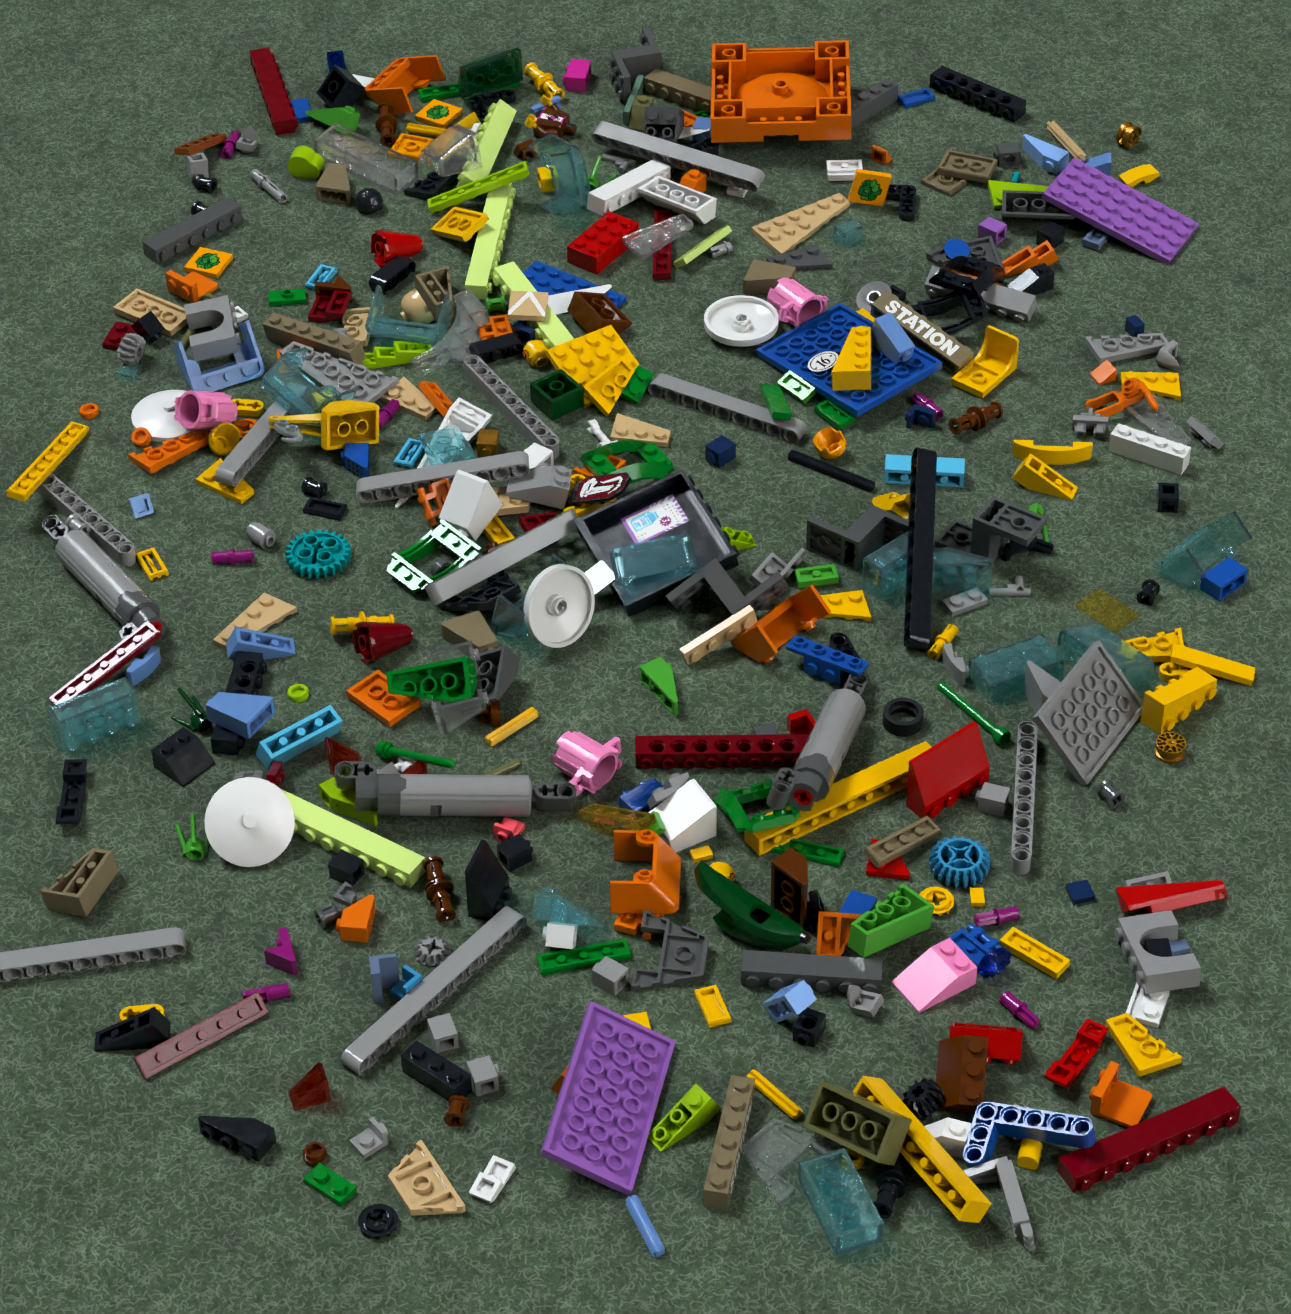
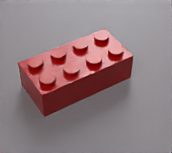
(601, 243)

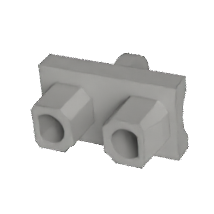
(1090, 421)

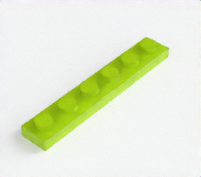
(478, 187)

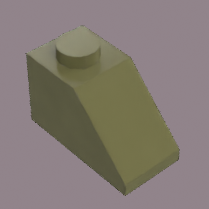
(638, 112)

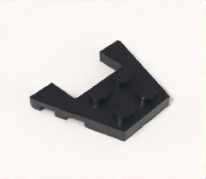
(486, 597)

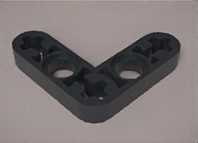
(483, 101)
(900, 194)

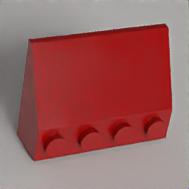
(947, 772)

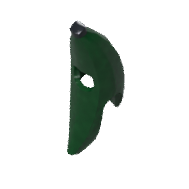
(746, 915)

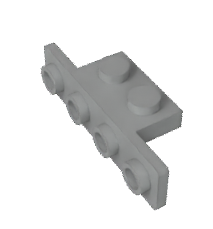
(772, 565)

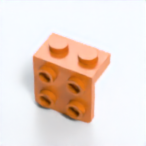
(190, 287)
(1117, 1099)

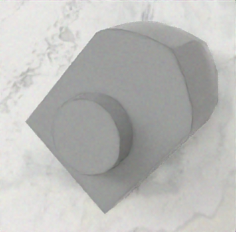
(248, 140)
(1167, 355)
(863, 1002)

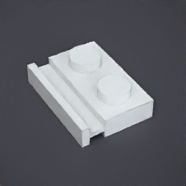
(842, 169)
(1147, 1007)

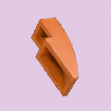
(1029, 258)

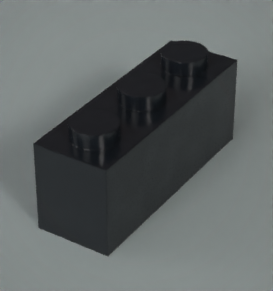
(435, 1071)

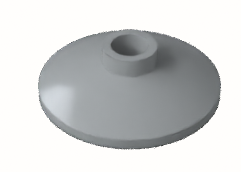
(870, 293)

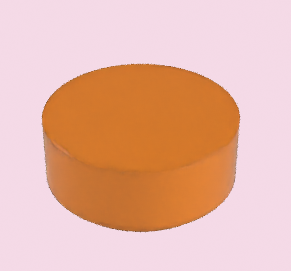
(89, 411)
(141, 437)

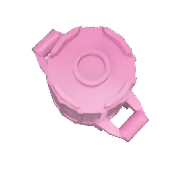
(795, 302)
(204, 409)
(587, 760)

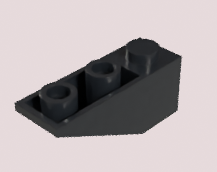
(244, 1135)

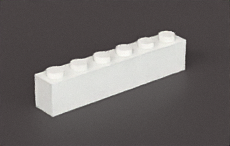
(624, 188)

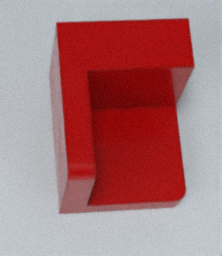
(800, 722)

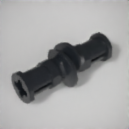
(890, 1186)

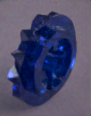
(994, 962)

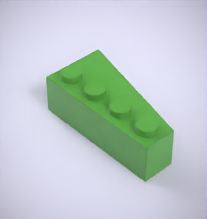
(890, 921)

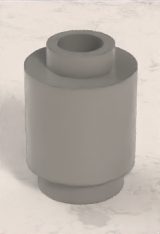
(260, 535)

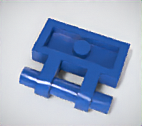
(970, 943)

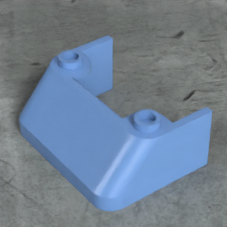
(246, 366)

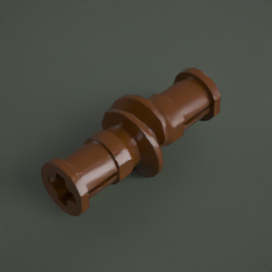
(386, 124)
(975, 418)
(438, 889)

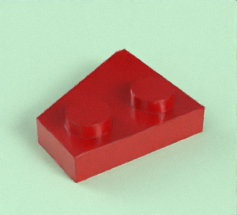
(894, 870)

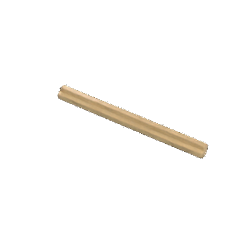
(1066, 141)

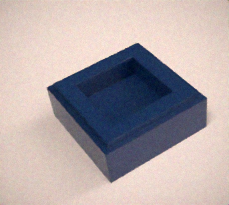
(1080, 892)

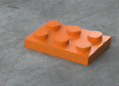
(374, 698)

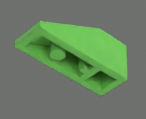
(344, 116)
(659, 679)

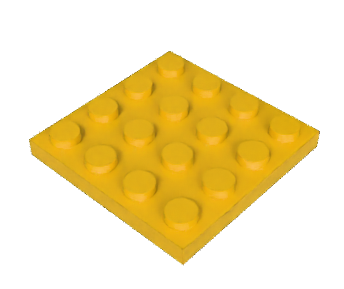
(590, 355)

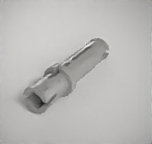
(264, 182)

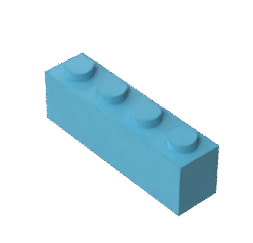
(948, 471)
(299, 737)

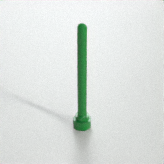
(998, 733)
(387, 750)

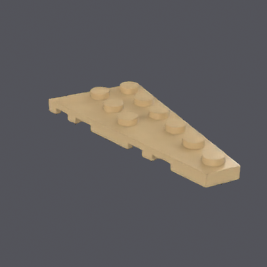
(796, 226)

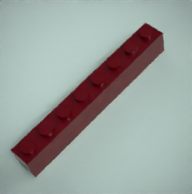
(273, 91)
(1149, 1139)

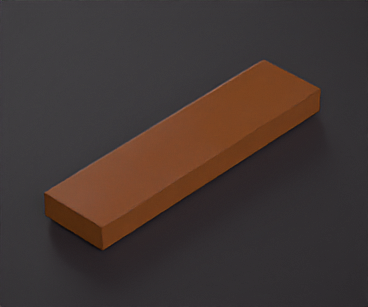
(200, 144)

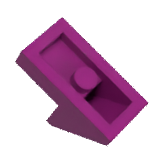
(282, 955)

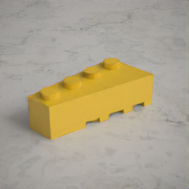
(854, 362)
(1177, 699)

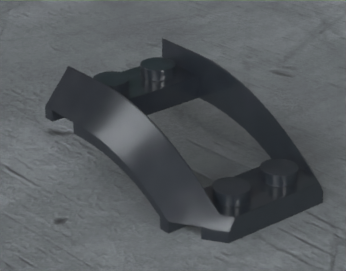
(987, 273)
(974, 307)

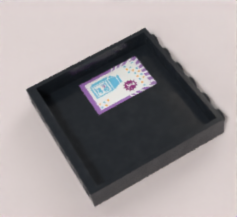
(653, 513)

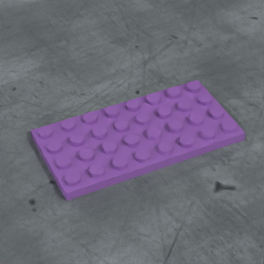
(1120, 211)
(608, 1098)

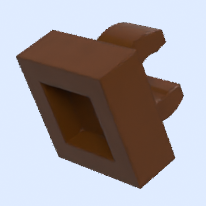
(523, 149)
(492, 713)

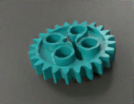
(304, 550)

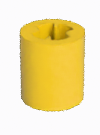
(1029, 1154)

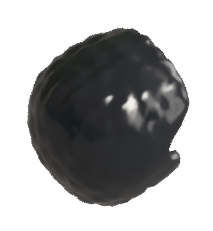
(369, 201)

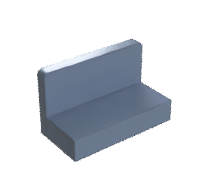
(383, 974)

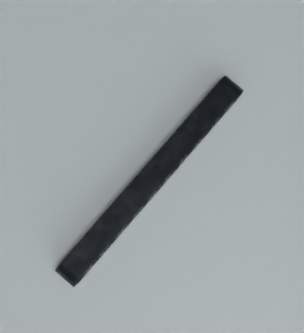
(920, 549)

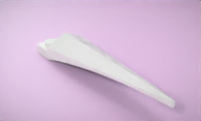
(467, 420)

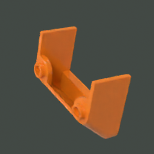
(401, 78)
(781, 624)
(650, 889)

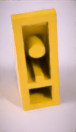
(1041, 478)

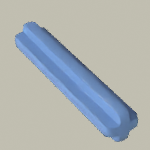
(645, 1226)

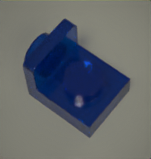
(336, 58)

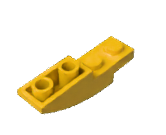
(893, 503)

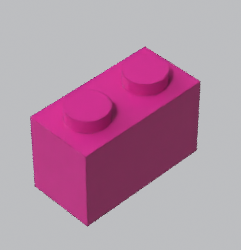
(577, 75)

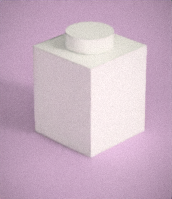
(560, 935)

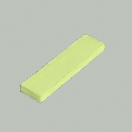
(702, 246)

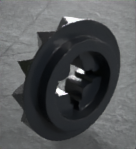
(374, 1212)

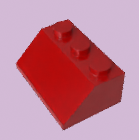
(1003, 1041)

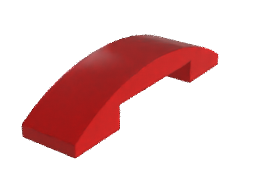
(1078, 1055)

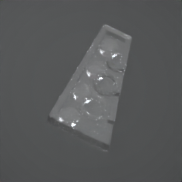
(652, 238)

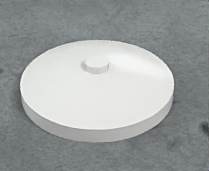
(741, 320)
(157, 416)
(559, 605)
(249, 822)

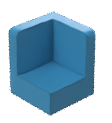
(410, 980)

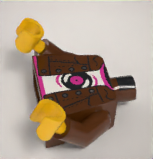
(550, 120)

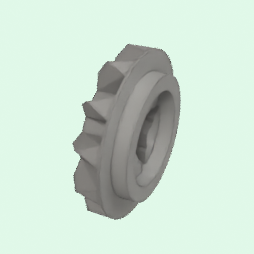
(437, 955)

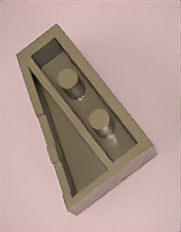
(433, 287)
(83, 885)

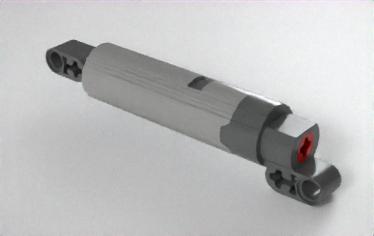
(103, 578)
(823, 750)
(449, 793)

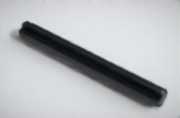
(831, 470)

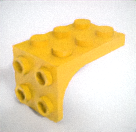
(991, 365)

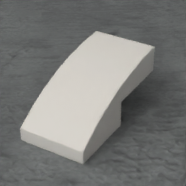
(494, 1178)

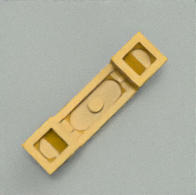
(1053, 454)

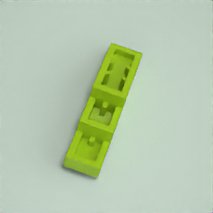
(400, 353)

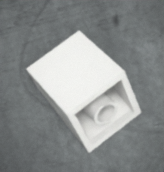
(470, 504)
(687, 817)

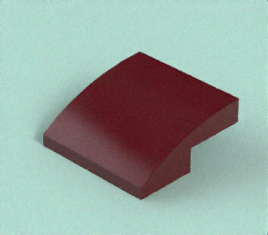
(329, 308)

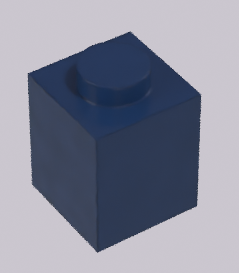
(720, 451)

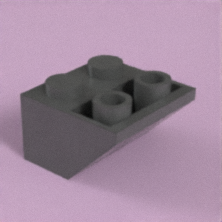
(664, 122)

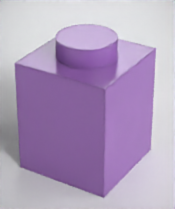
(994, 228)

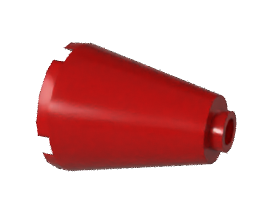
(390, 244)

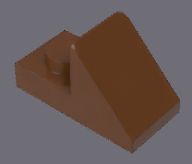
(326, 288)

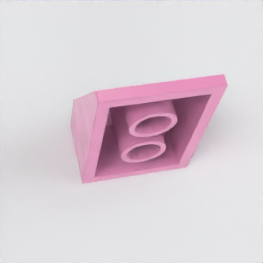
(936, 976)

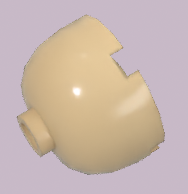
(415, 308)

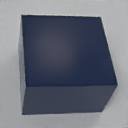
(1134, 326)

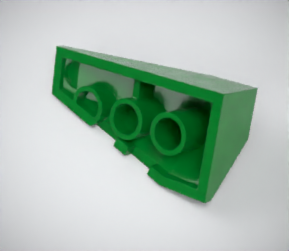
(441, 681)

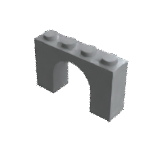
(220, 340)
(1152, 971)

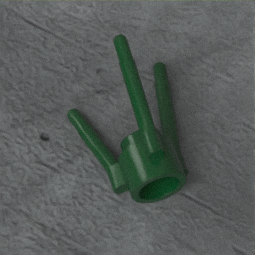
(198, 717)

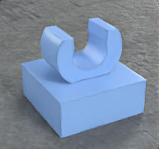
(141, 505)

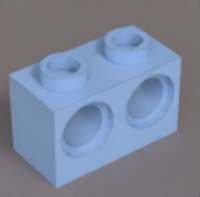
(789, 1001)

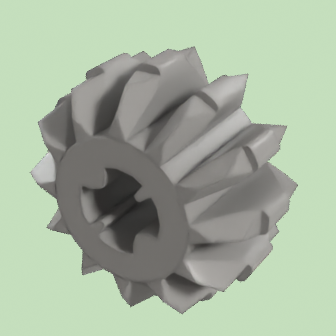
(131, 349)

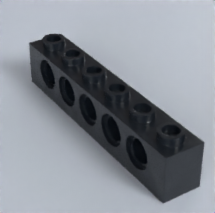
(978, 94)
(244, 679)

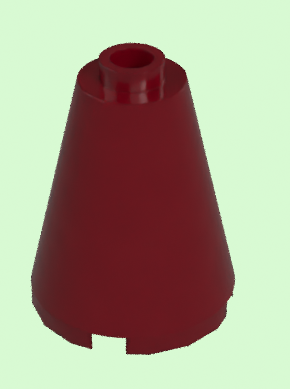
(380, 639)

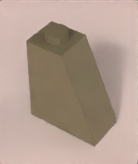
(334, 184)
(764, 275)
(468, 628)

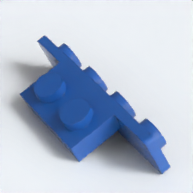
(826, 662)

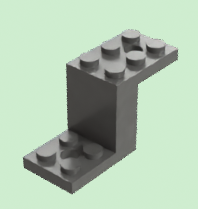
(634, 61)
(992, 529)
(849, 547)
(715, 576)

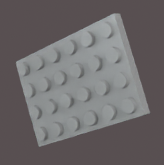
(1089, 713)

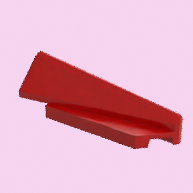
(1169, 896)

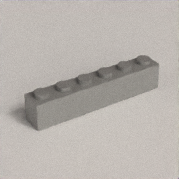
(997, 298)

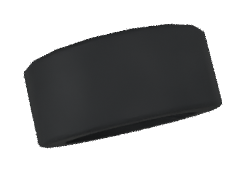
(901, 728)

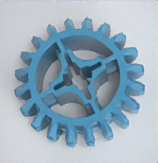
(959, 865)

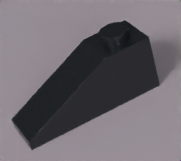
(1034, 280)
(134, 1033)

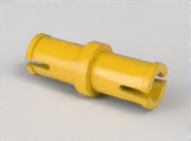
(946, 637)

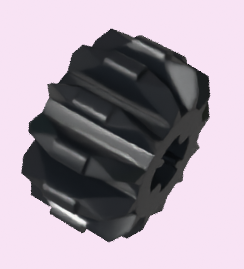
(924, 1098)

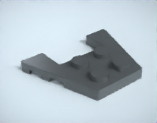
(681, 958)

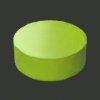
(298, 693)

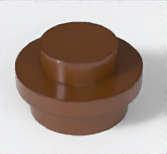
(314, 1153)

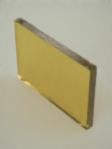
(1106, 610)

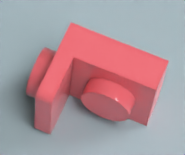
(507, 829)

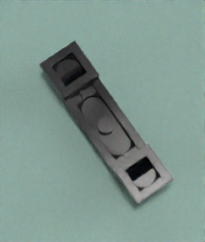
(72, 792)

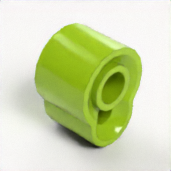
(305, 163)

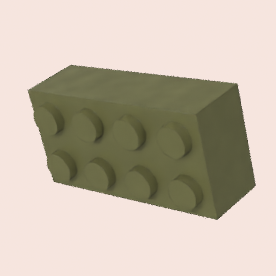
(857, 1123)

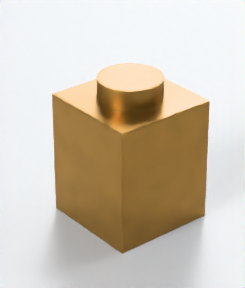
(487, 442)

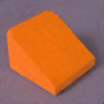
(880, 155)
(1104, 373)

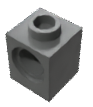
(1007, 154)

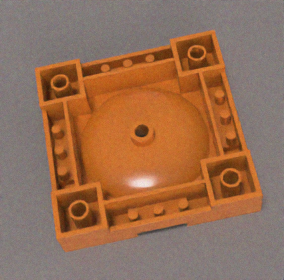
(780, 92)

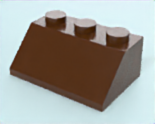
(596, 312)
(790, 886)
(962, 1072)

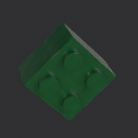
(557, 394)

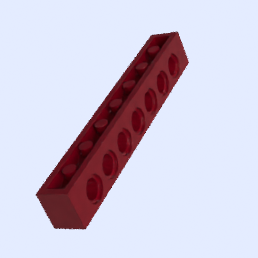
(718, 751)

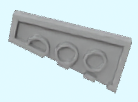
(1125, 347)

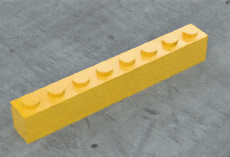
(929, 1157)

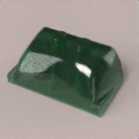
(490, 73)

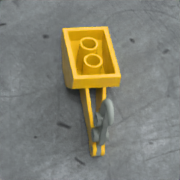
(340, 424)

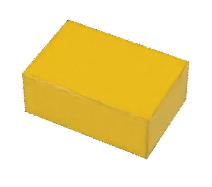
(701, 853)
(977, 897)

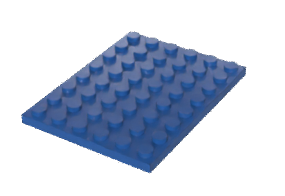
(828, 333)

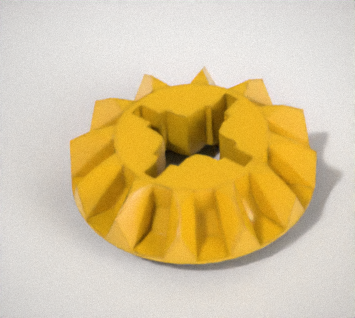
(943, 896)

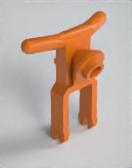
(1132, 392)

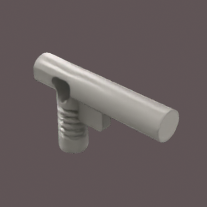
(622, 162)
(1012, 589)

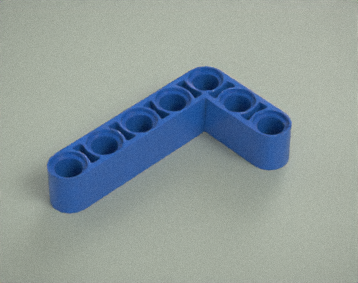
(1023, 1128)

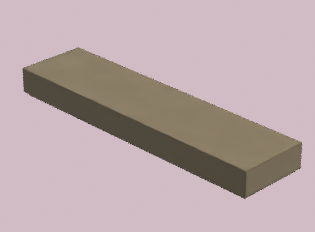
(902, 841)

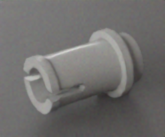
(724, 248)

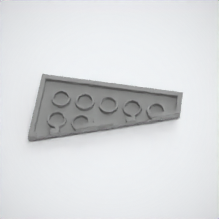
(343, 374)

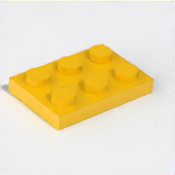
(460, 224)

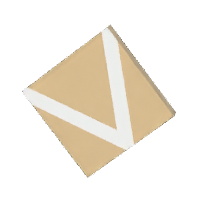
(528, 306)

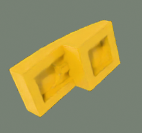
(1138, 174)

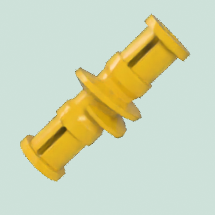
(543, 81)
(351, 621)

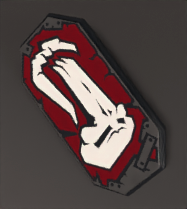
(599, 488)

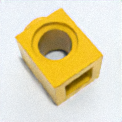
(545, 179)

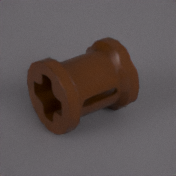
(456, 1110)

